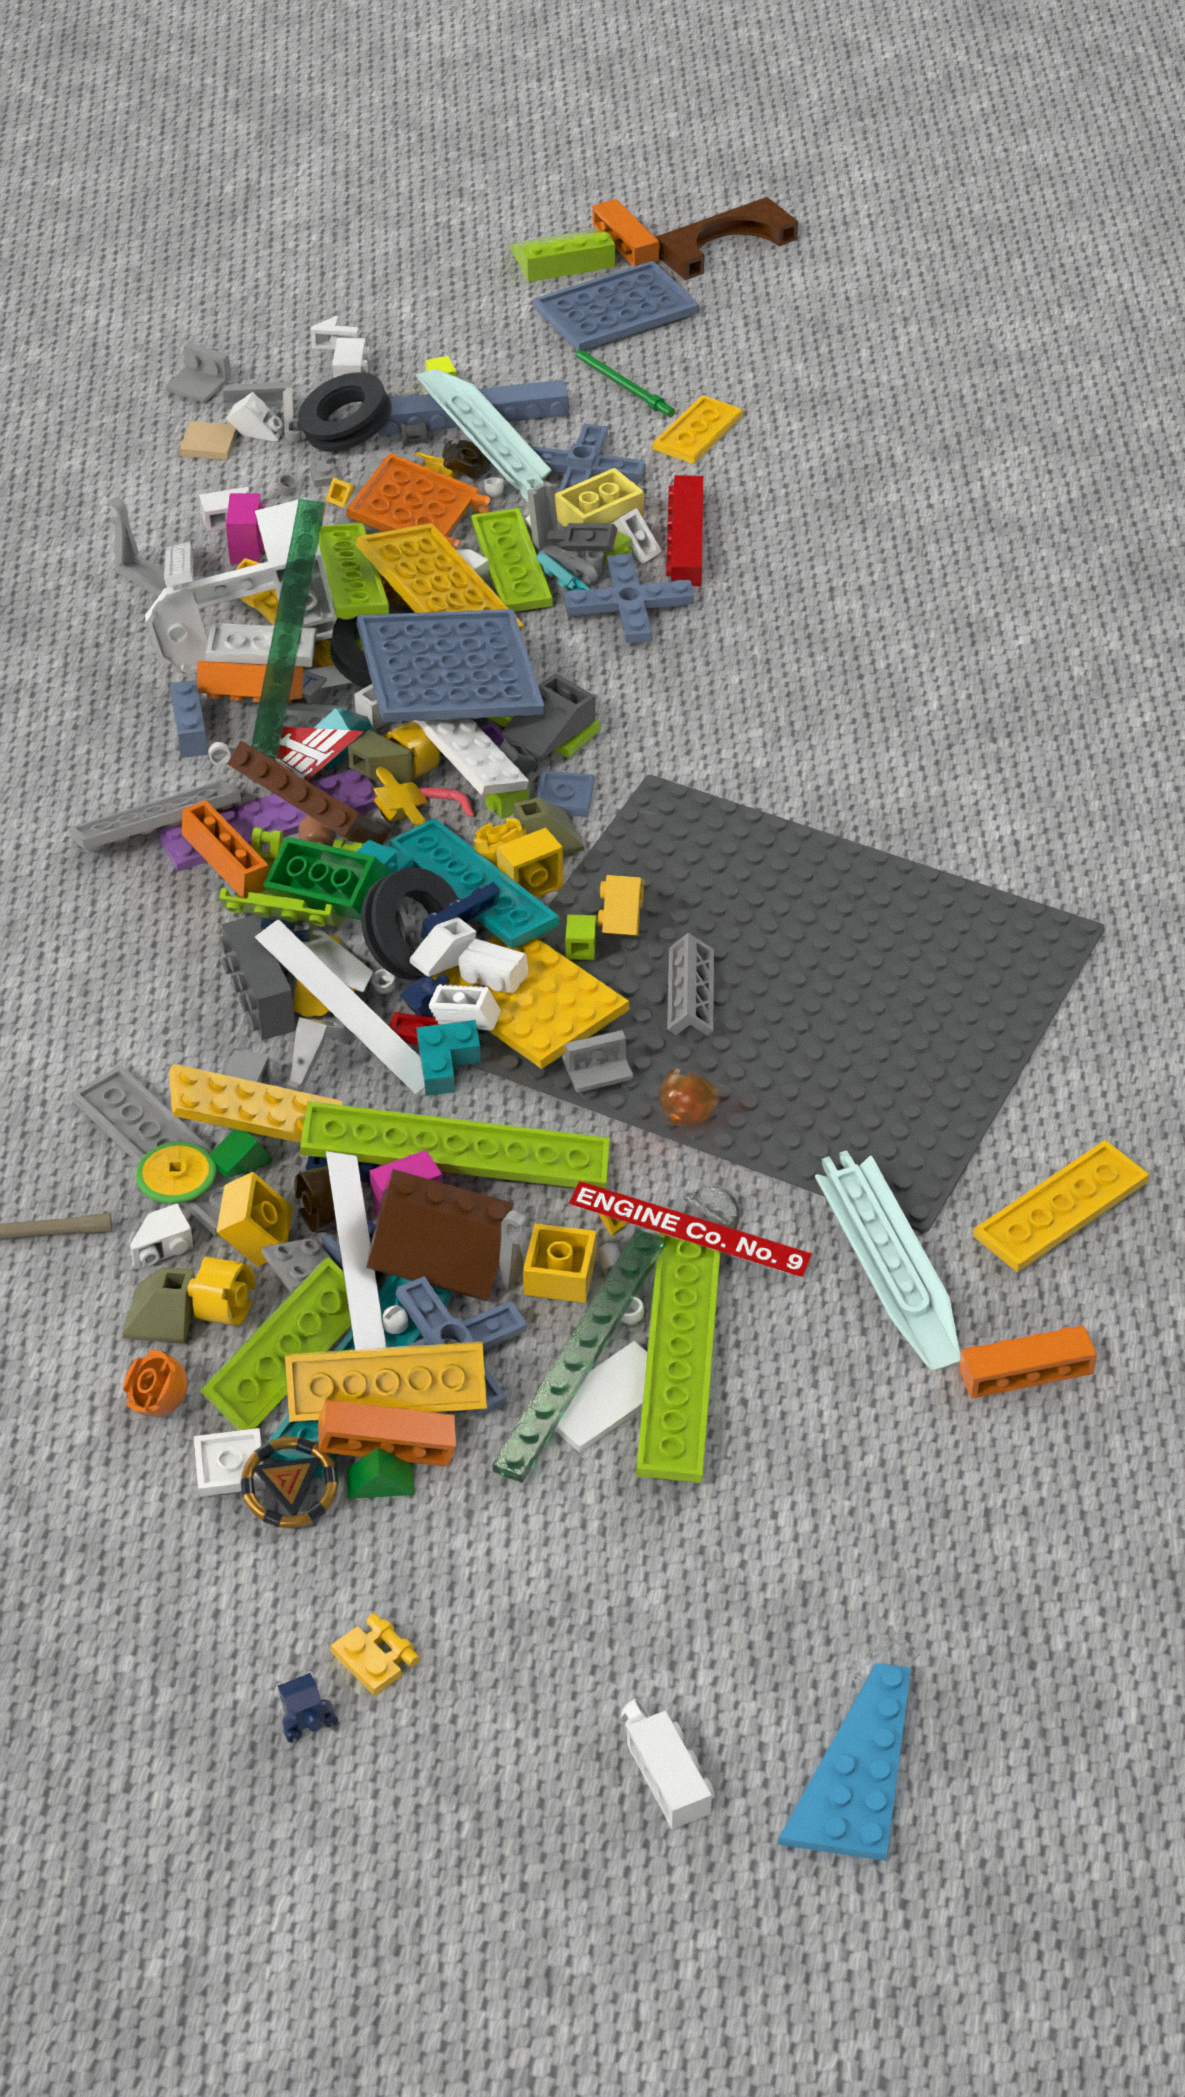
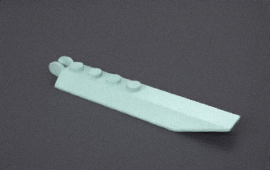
(487, 429)
(892, 1258)

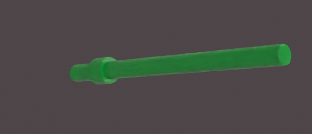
(653, 401)

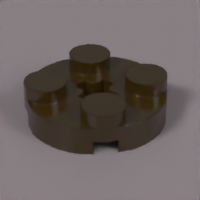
(465, 458)

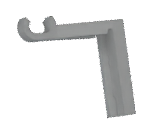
(273, 395)
(543, 519)
(126, 554)
(308, 1045)
(510, 1259)

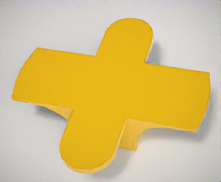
(399, 799)

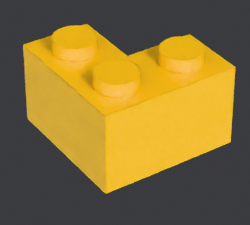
(621, 904)

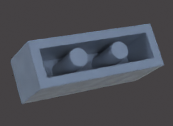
(188, 719)

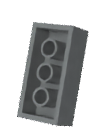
(257, 979)

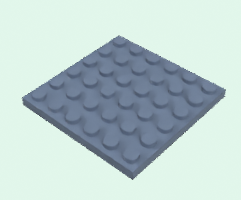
(449, 665)

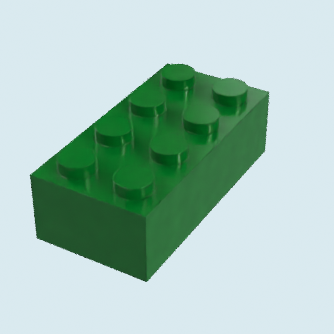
(324, 876)

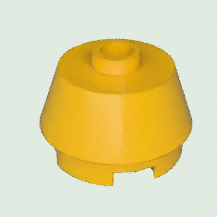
(491, 837)

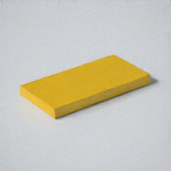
(697, 429)

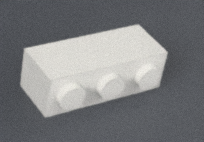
(670, 1769)

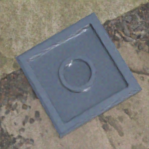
(567, 791)

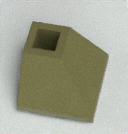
(375, 751)
(539, 813)
(161, 1307)

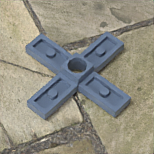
(585, 459)
(629, 598)
(437, 1324)

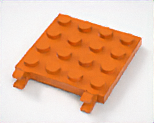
(412, 495)

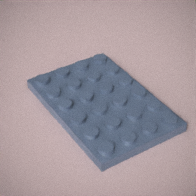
(615, 305)

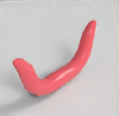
(445, 793)

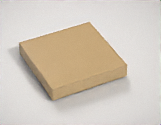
(208, 440)

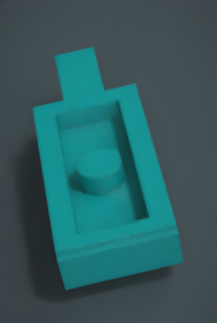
(566, 577)

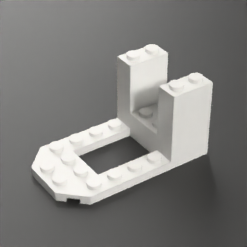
(175, 615)

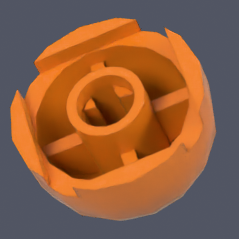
(155, 1384)

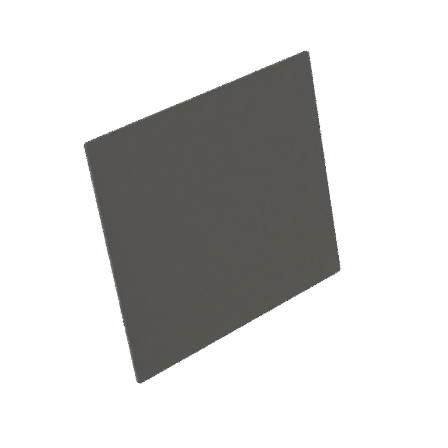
(848, 994)

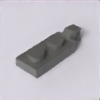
(584, 537)

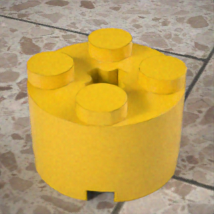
(423, 751)
(222, 1291)

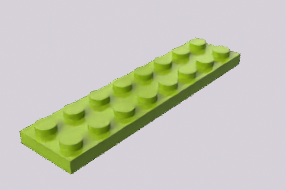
(351, 576)

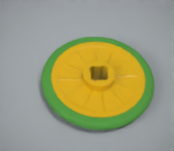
(175, 1172)

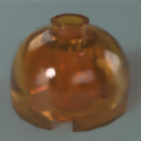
(687, 1099)

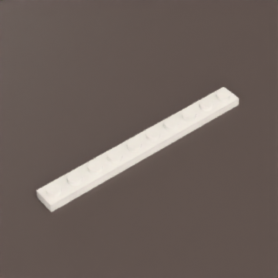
(178, 566)

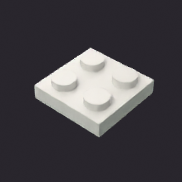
(222, 1460)

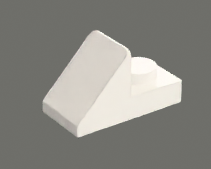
(326, 333)

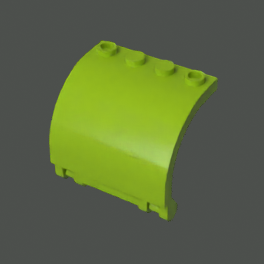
(266, 904)

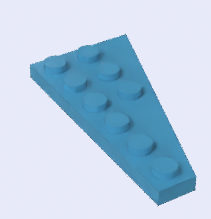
(854, 1787)

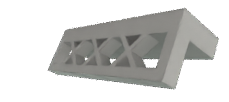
(684, 981)

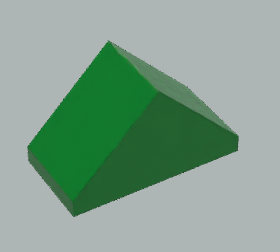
(239, 1154)
(380, 1476)

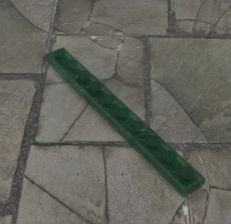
(288, 627)
(578, 1356)

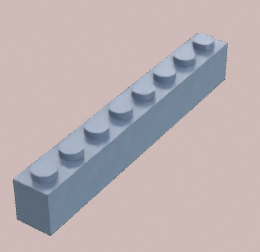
(511, 401)

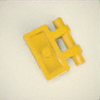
(367, 1661)

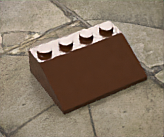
(438, 1234)

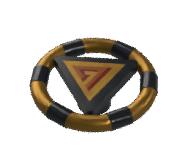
(289, 1482)

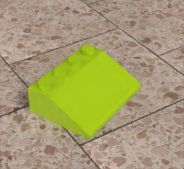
(565, 254)

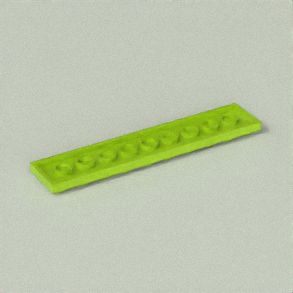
(457, 1145)
(678, 1363)

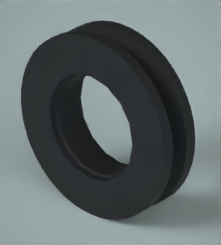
(350, 430)
(345, 652)
(379, 915)

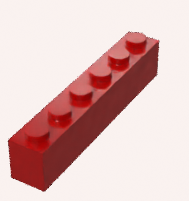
(685, 529)

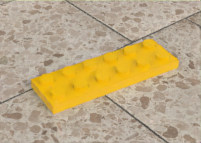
(240, 1103)
(1061, 1205)
(394, 1377)

